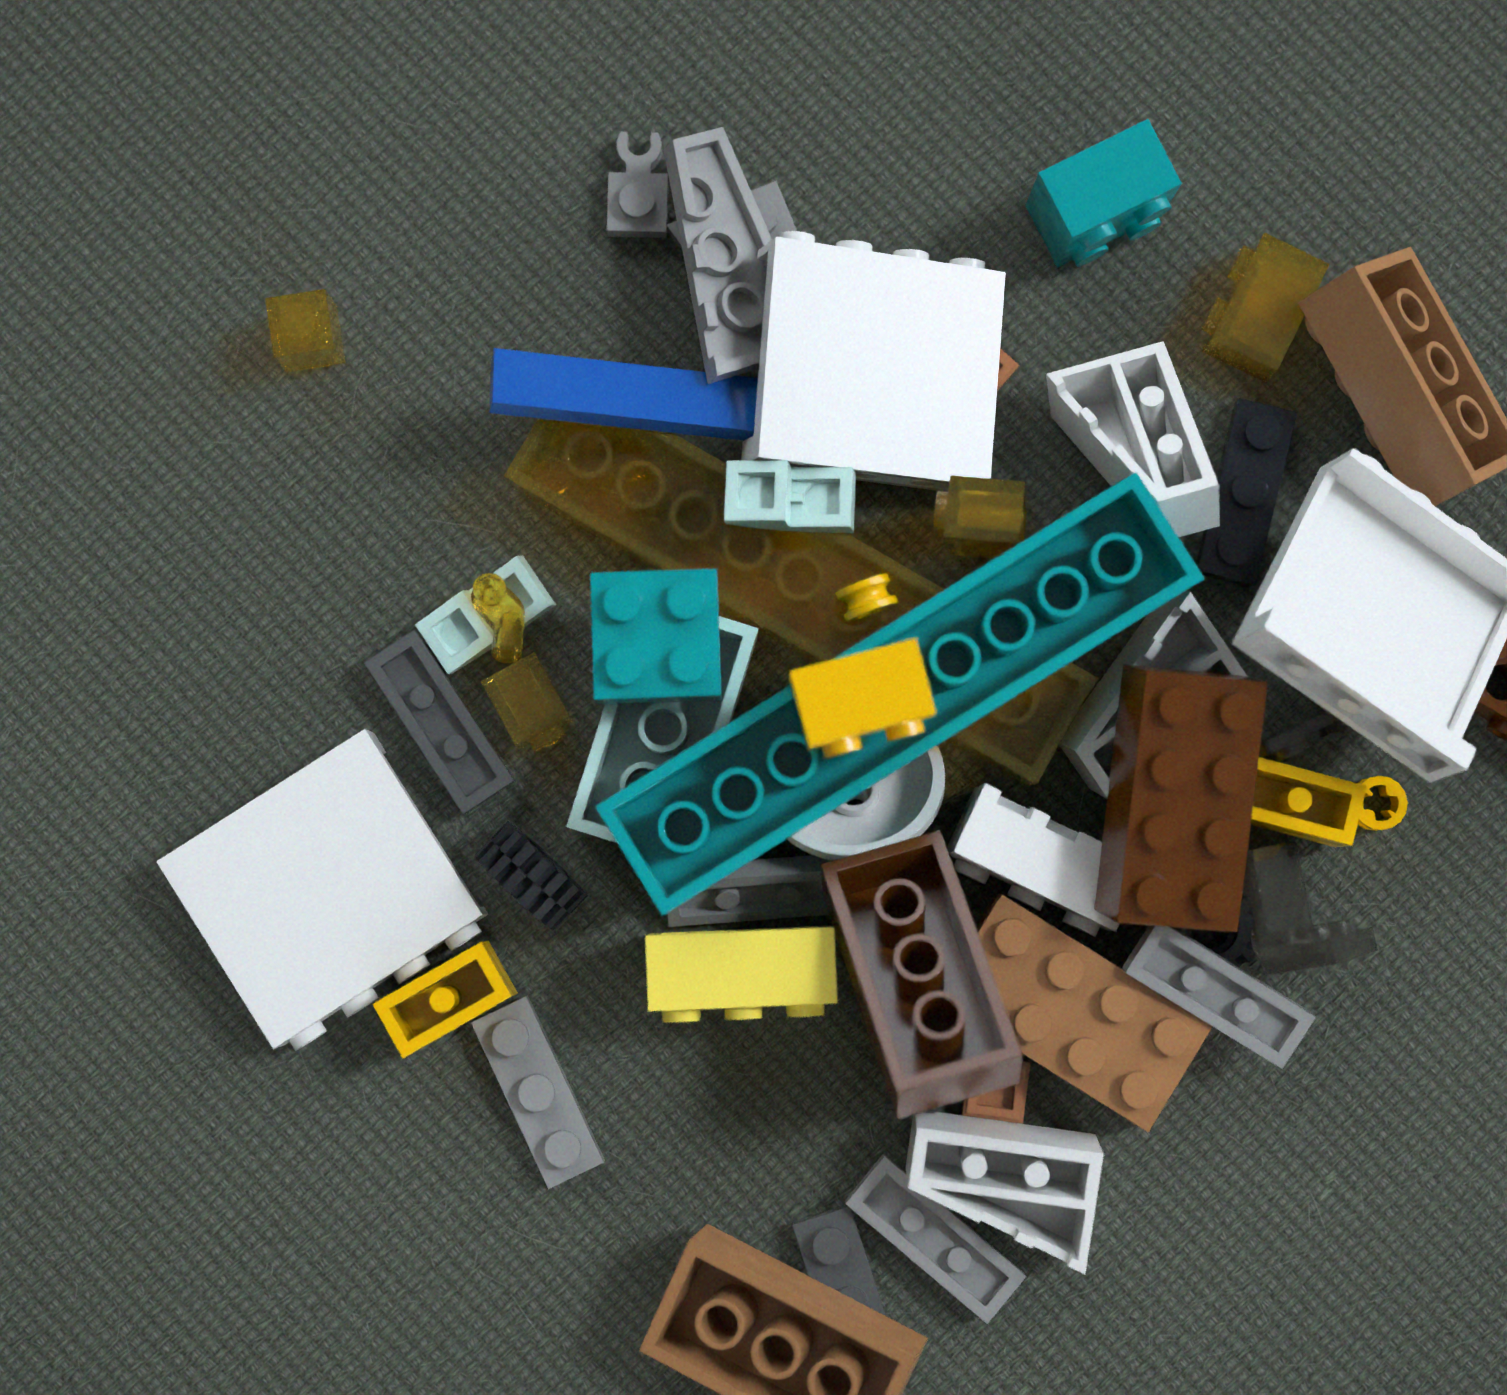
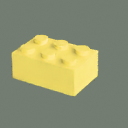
(741, 972)

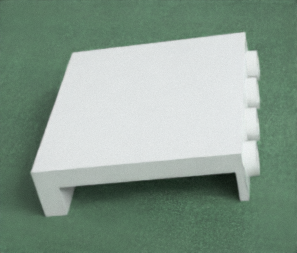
(877, 362)
(1383, 614)
(322, 891)

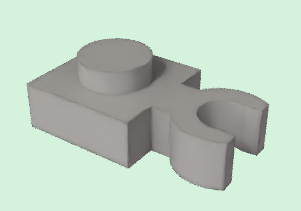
(638, 197)

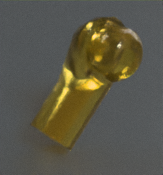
(502, 613)

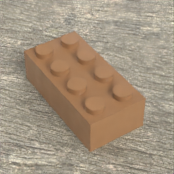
(1409, 376)
(1087, 1014)
(771, 1330)

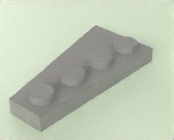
(720, 249)

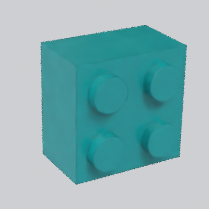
(1103, 195)
(655, 636)

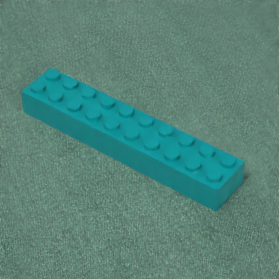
(978, 650)

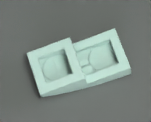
(788, 497)
(461, 635)

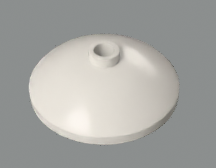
(891, 812)

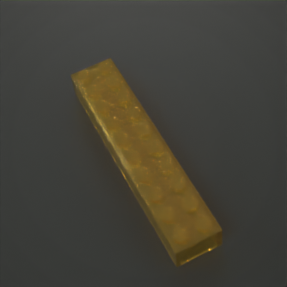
(666, 510)

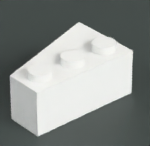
(1011, 1176)

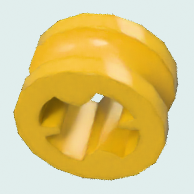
(866, 597)
(1387, 788)

